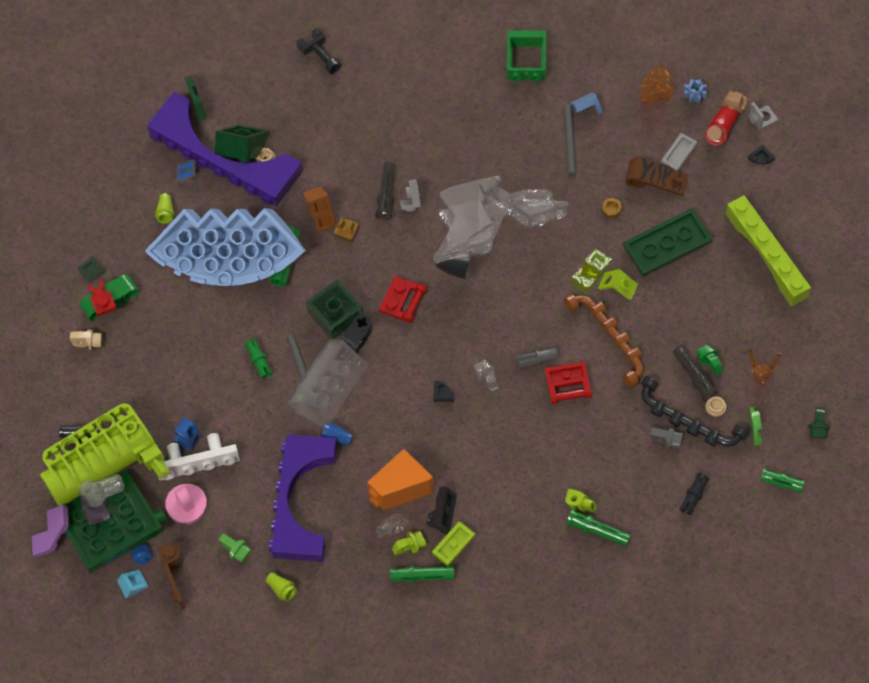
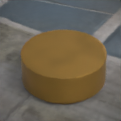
(611, 208)

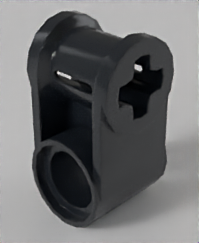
(355, 336)

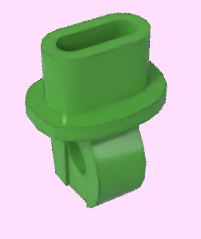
(238, 549)

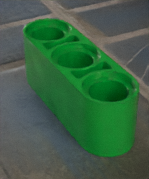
(121, 291)

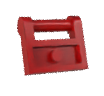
(397, 296)
(567, 376)

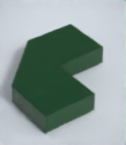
(195, 98)

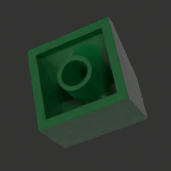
(240, 142)

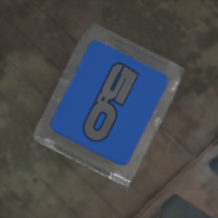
(187, 172)

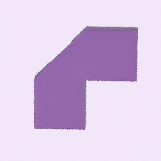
(57, 524)

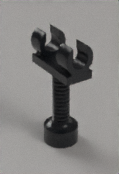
(331, 65)

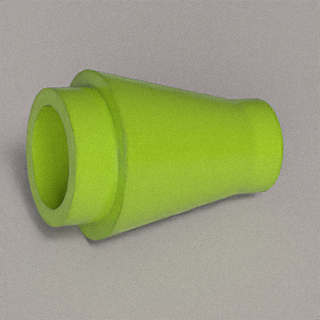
(164, 211)
(283, 588)

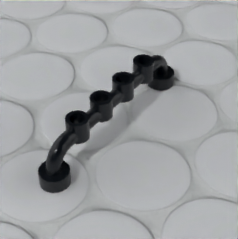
(694, 427)

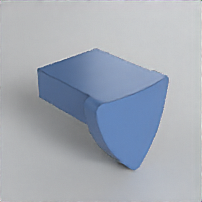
(585, 102)

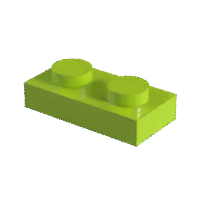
(453, 544)

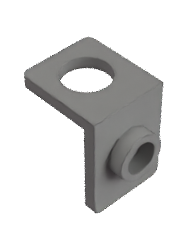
(757, 117)

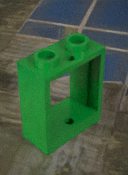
(526, 39)

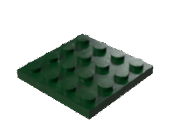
(129, 526)

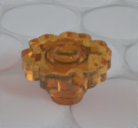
(656, 86)

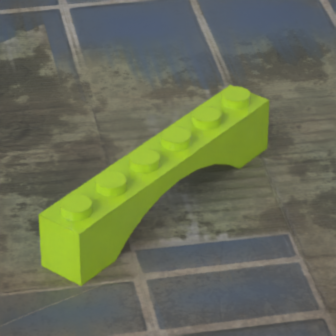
(785, 273)

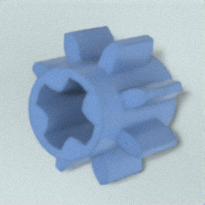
(695, 90)

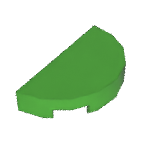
(755, 422)

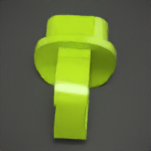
(582, 503)
(412, 542)

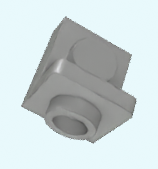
(413, 193)

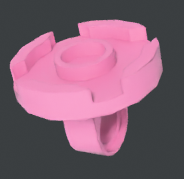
(186, 503)

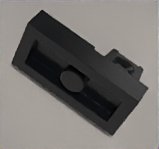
(442, 517)

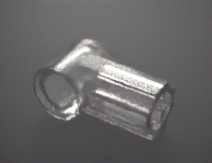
(96, 492)

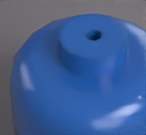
(142, 554)

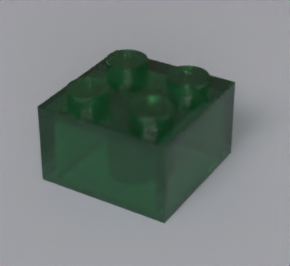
(333, 309)

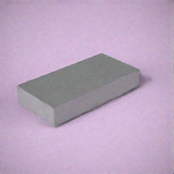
(679, 152)

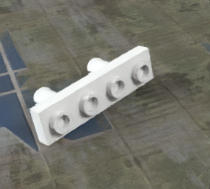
(201, 461)

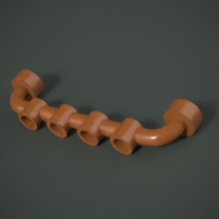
(609, 325)

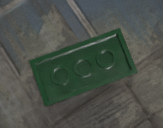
(667, 242)

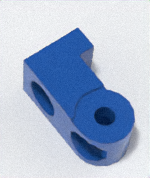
(187, 434)

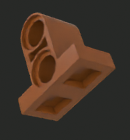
(319, 208)

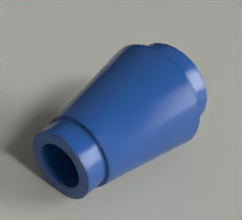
(333, 431)

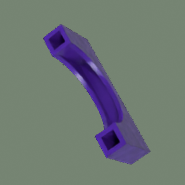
(300, 456)

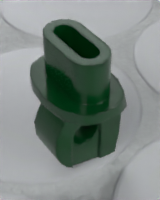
(818, 429)

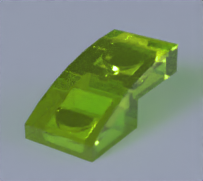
(591, 270)

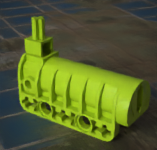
(101, 454)

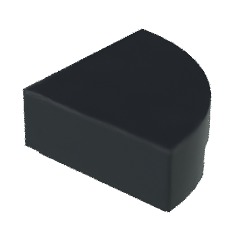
(761, 156)
(442, 393)

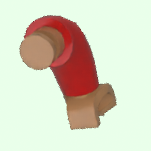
(725, 118)

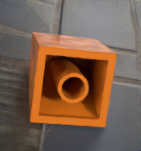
(399, 482)

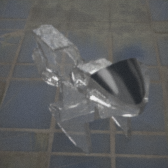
(476, 217)

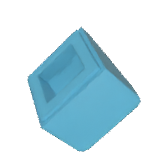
(132, 583)

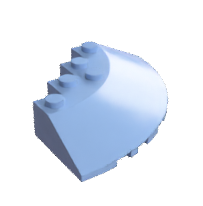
(226, 249)

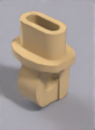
(84, 339)

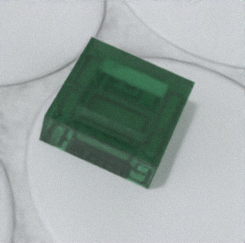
(91, 269)

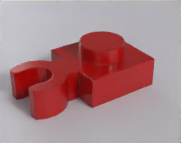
(102, 300)

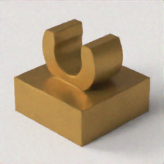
(346, 229)

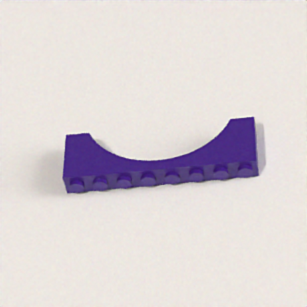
(265, 179)

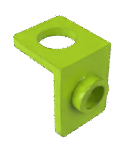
(620, 282)

